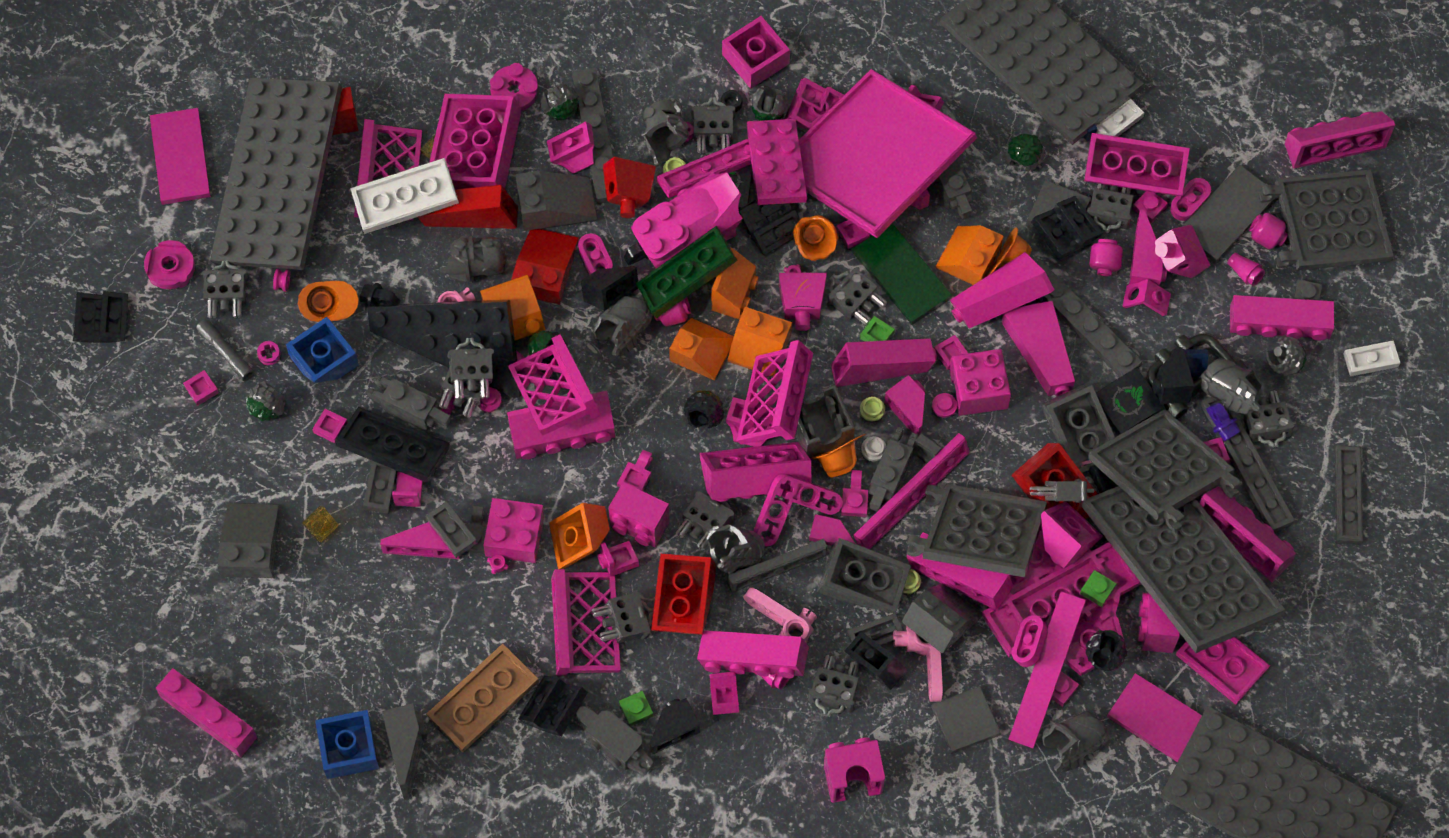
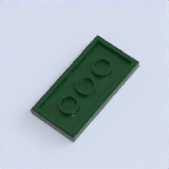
(686, 272)
(902, 274)

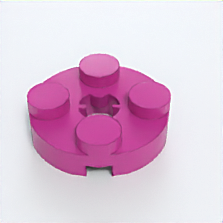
(516, 75)
(174, 277)

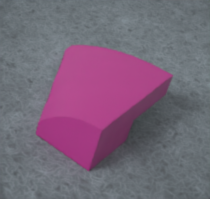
(811, 103)

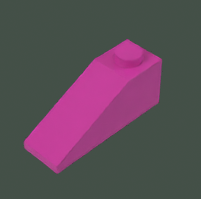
(1144, 260)
(417, 542)

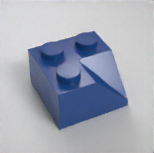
(322, 353)
(347, 744)

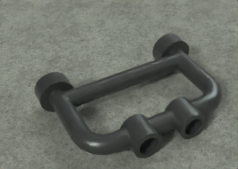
(1180, 409)

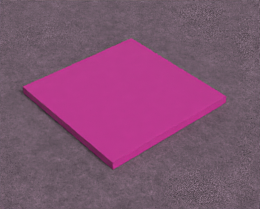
(878, 152)

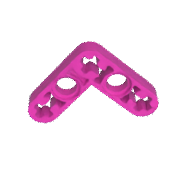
(792, 495)

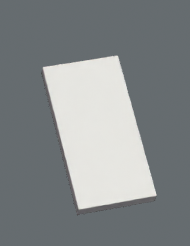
(404, 195)

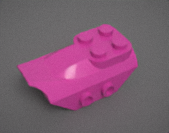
(688, 216)

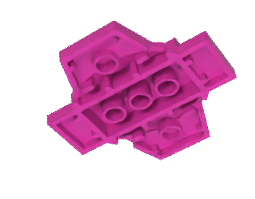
(1040, 591)

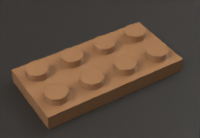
(482, 697)

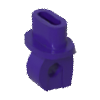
(1224, 425)

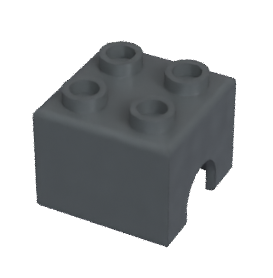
(824, 423)

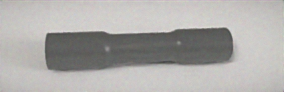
(234, 360)

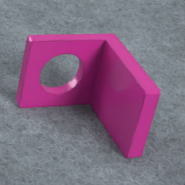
(1149, 295)
(407, 491)

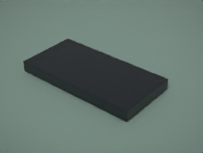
(392, 444)

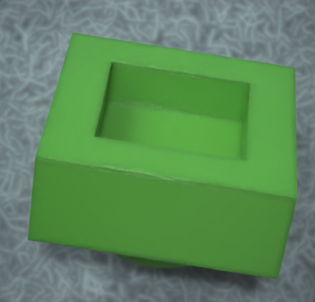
(877, 331)
(1098, 588)
(636, 708)

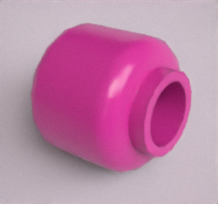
(1268, 230)
(1106, 257)
(676, 314)

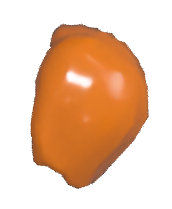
(815, 237)

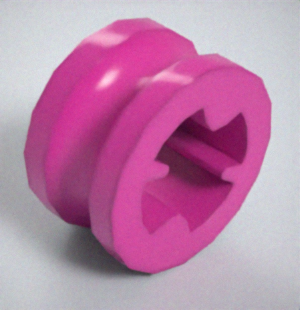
(281, 280)
(275, 355)

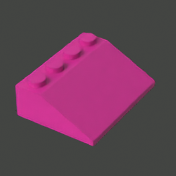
(477, 138)

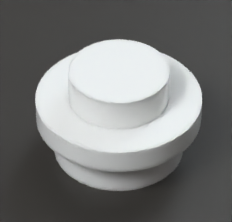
(873, 448)

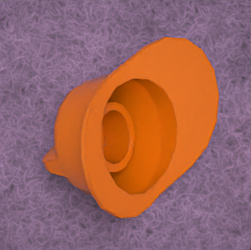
(1011, 249)
(328, 299)
(839, 460)

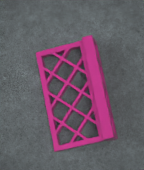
(368, 151)
(569, 373)
(788, 395)
(563, 627)

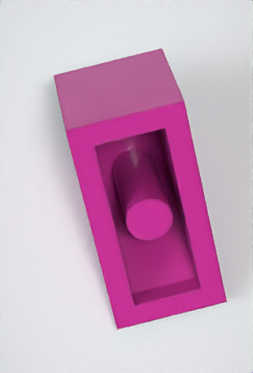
(907, 403)

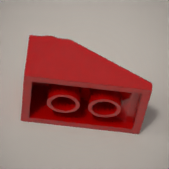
(547, 262)
(1050, 464)
(683, 593)

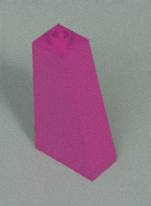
(1002, 291)
(1041, 343)
(881, 360)

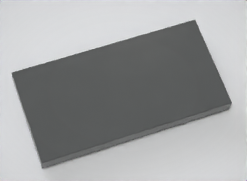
(1228, 213)

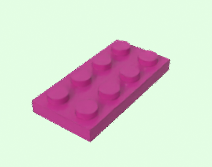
(776, 162)

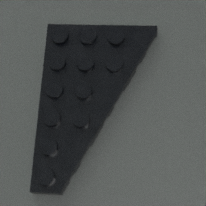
(442, 326)

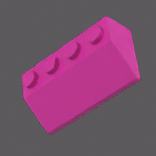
(1338, 138)
(1136, 164)
(576, 434)
(752, 469)
(1248, 535)

